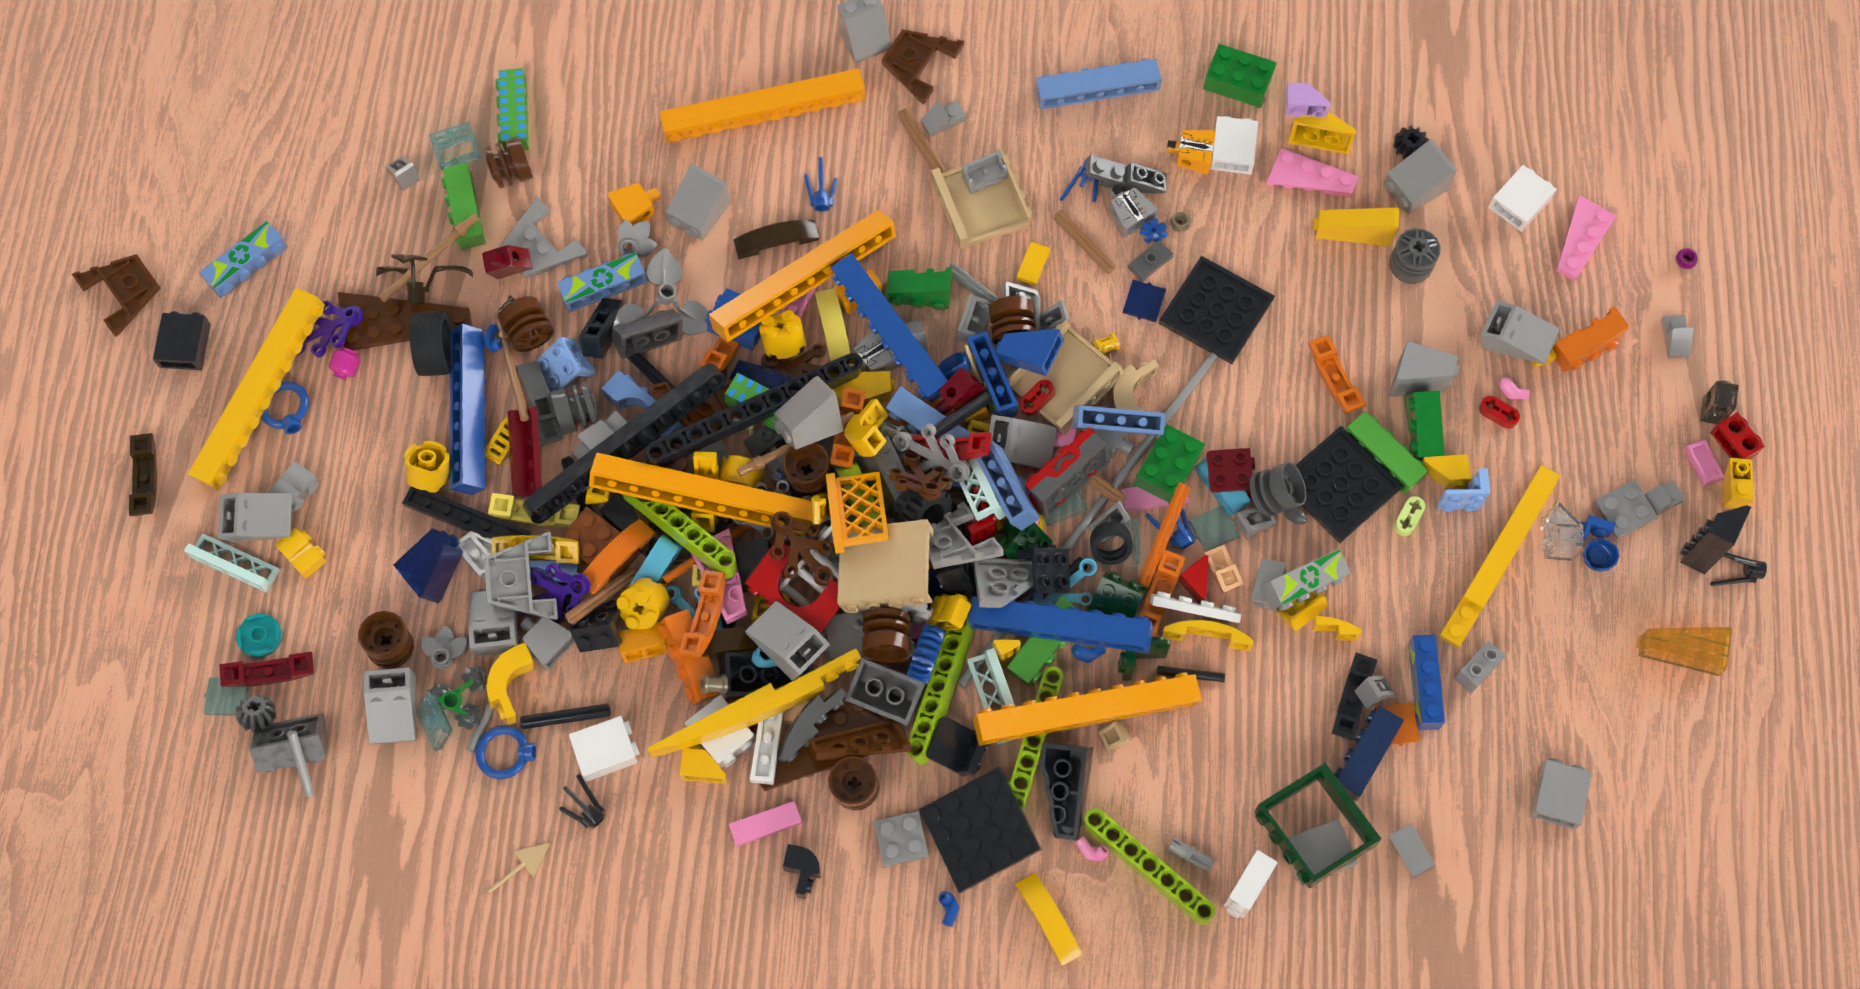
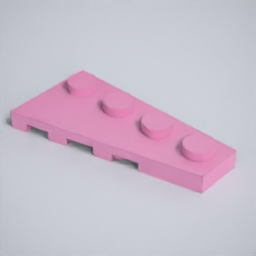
(1302, 172)
(1584, 234)
(733, 602)

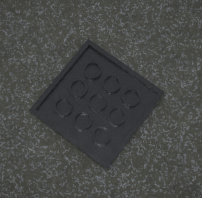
(1216, 309)
(1344, 484)
(980, 829)

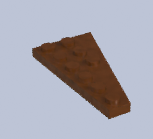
(390, 321)
(805, 764)

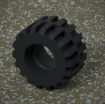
(913, 507)

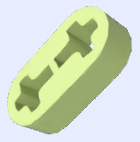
(1414, 518)

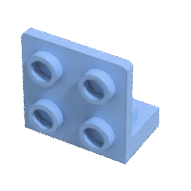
(563, 363)
(1470, 498)

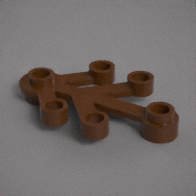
(796, 365)
(928, 490)
(800, 546)

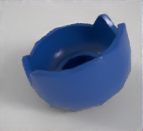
(952, 363)
(1601, 555)

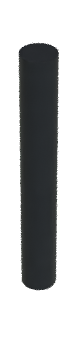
(1201, 675)

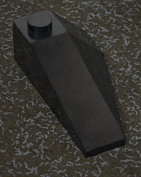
(746, 677)
(1066, 780)

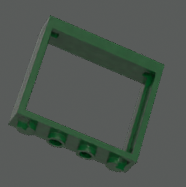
(1345, 805)

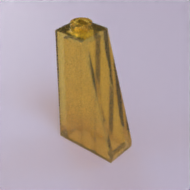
(1692, 648)

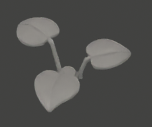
(667, 271)

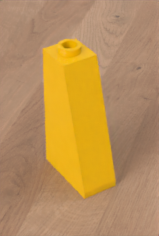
(1364, 226)
(875, 384)

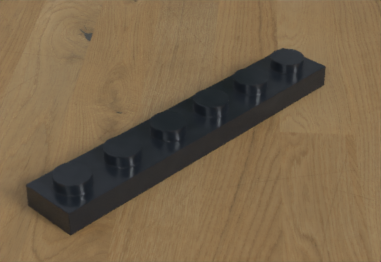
(459, 515)

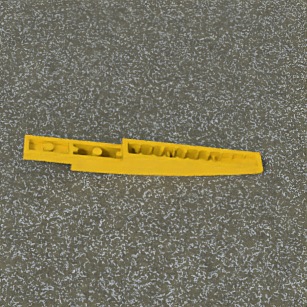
(1499, 557)
(757, 706)

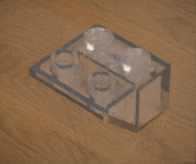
(1561, 534)

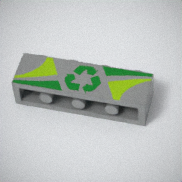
(1305, 579)

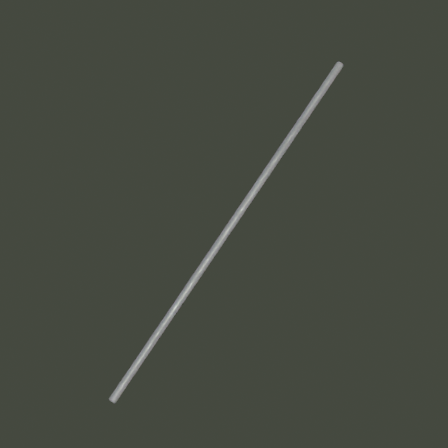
(966, 677)

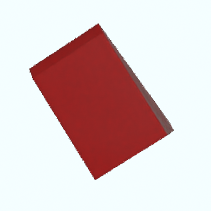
(1195, 579)

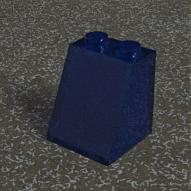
(430, 564)

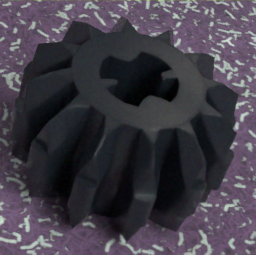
(1409, 141)

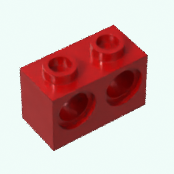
(1732, 441)

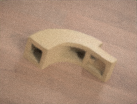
(1131, 379)

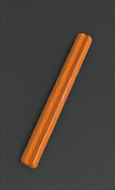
(1164, 534)

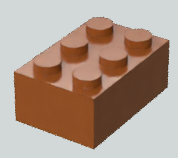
(593, 536)

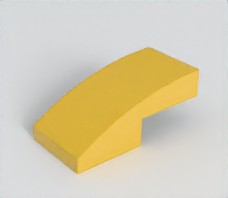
(1033, 263)
(1342, 629)

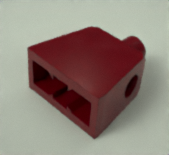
(500, 261)
(959, 391)

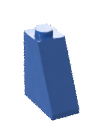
(1030, 349)

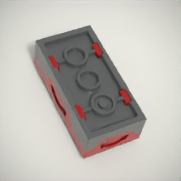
(1067, 472)

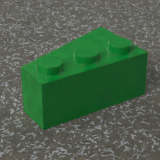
(920, 289)
(1425, 424)

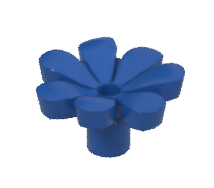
(1153, 230)

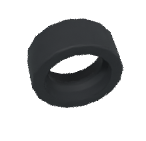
(1109, 529)

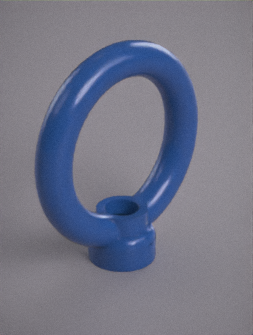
(290, 423)
(526, 752)

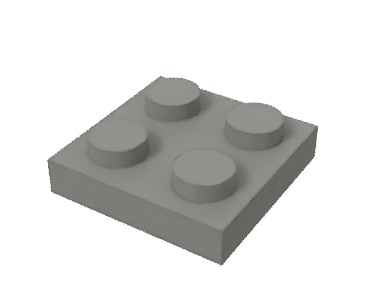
(1626, 508)
(901, 839)

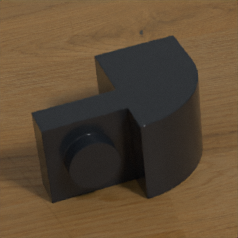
(802, 862)

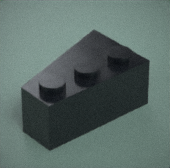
(956, 578)

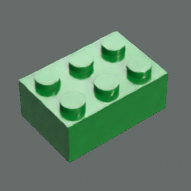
(1239, 75)
(1169, 463)

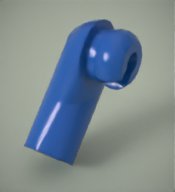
(492, 344)
(1085, 654)
(950, 906)

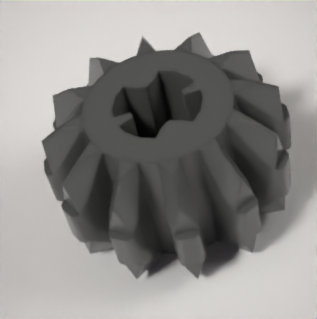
(256, 712)

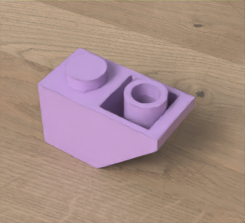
(1305, 100)

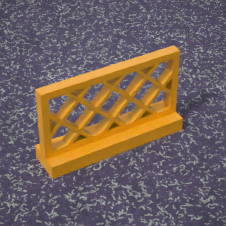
(839, 517)

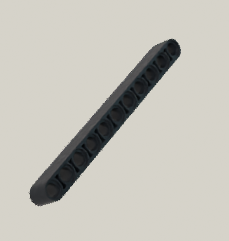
(743, 411)
(626, 441)

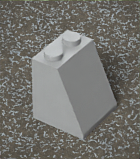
(863, 28)
(1420, 177)
(698, 203)
(1423, 370)
(809, 415)

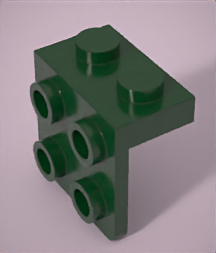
(1014, 539)
(1117, 595)
(1126, 664)

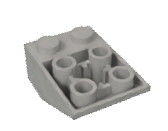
(1518, 333)
(1023, 440)
(254, 516)
(491, 627)
(787, 640)
(390, 705)

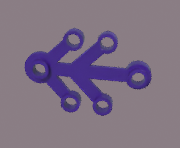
(347, 317)
(558, 591)

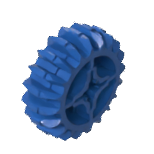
(926, 653)

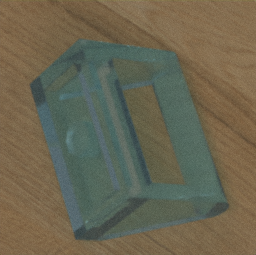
(452, 137)

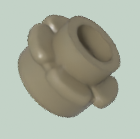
(1182, 217)

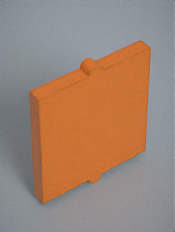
(1408, 731)

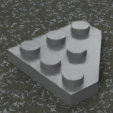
(1001, 580)

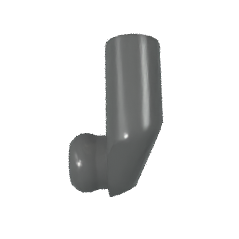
(1296, 516)

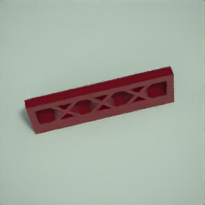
(524, 453)

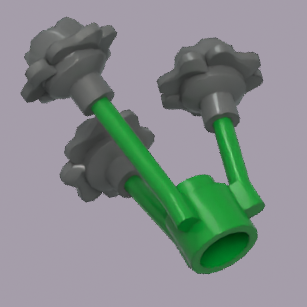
(470, 714)

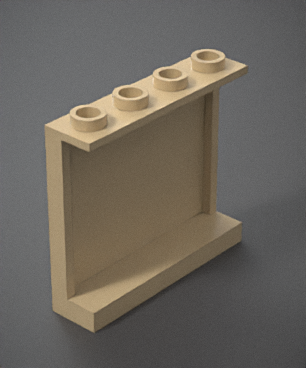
(984, 213)
(1078, 375)
(886, 571)

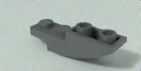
(1126, 176)
(538, 395)
(802, 726)

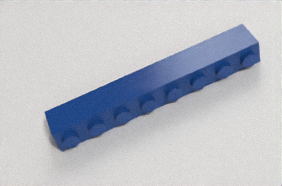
(890, 327)
(467, 410)
(1064, 625)

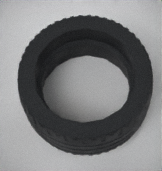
(430, 343)

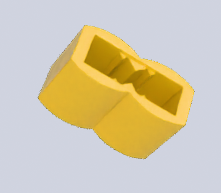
(301, 553)
(949, 611)

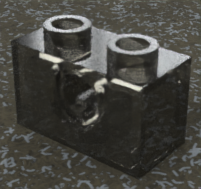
(1719, 402)

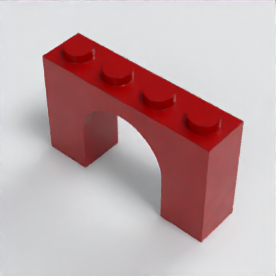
(766, 581)

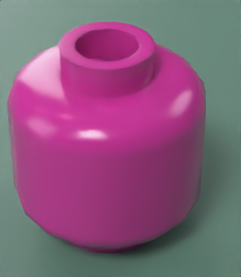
(344, 363)

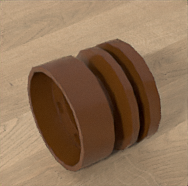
(508, 162)
(1011, 315)
(525, 324)
(802, 461)
(381, 629)
(886, 635)
(844, 774)

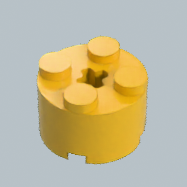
(782, 335)
(427, 466)
(729, 467)
(643, 604)

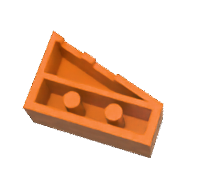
(1590, 341)

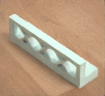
(985, 489)
(232, 567)
(998, 680)

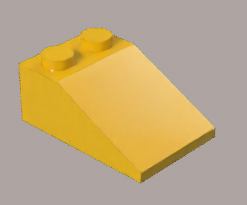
(1322, 133)

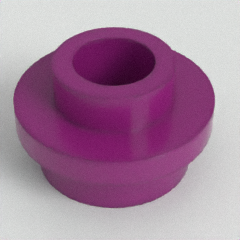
(1688, 254)

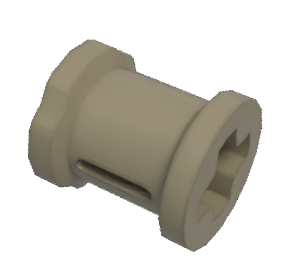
(713, 683)

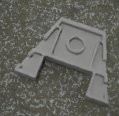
(542, 253)
(950, 546)
(510, 582)

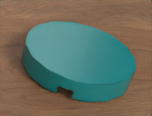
(259, 635)

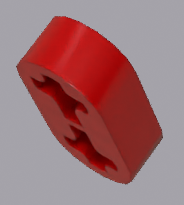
(1034, 395)
(1499, 412)

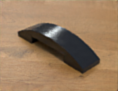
(1350, 705)

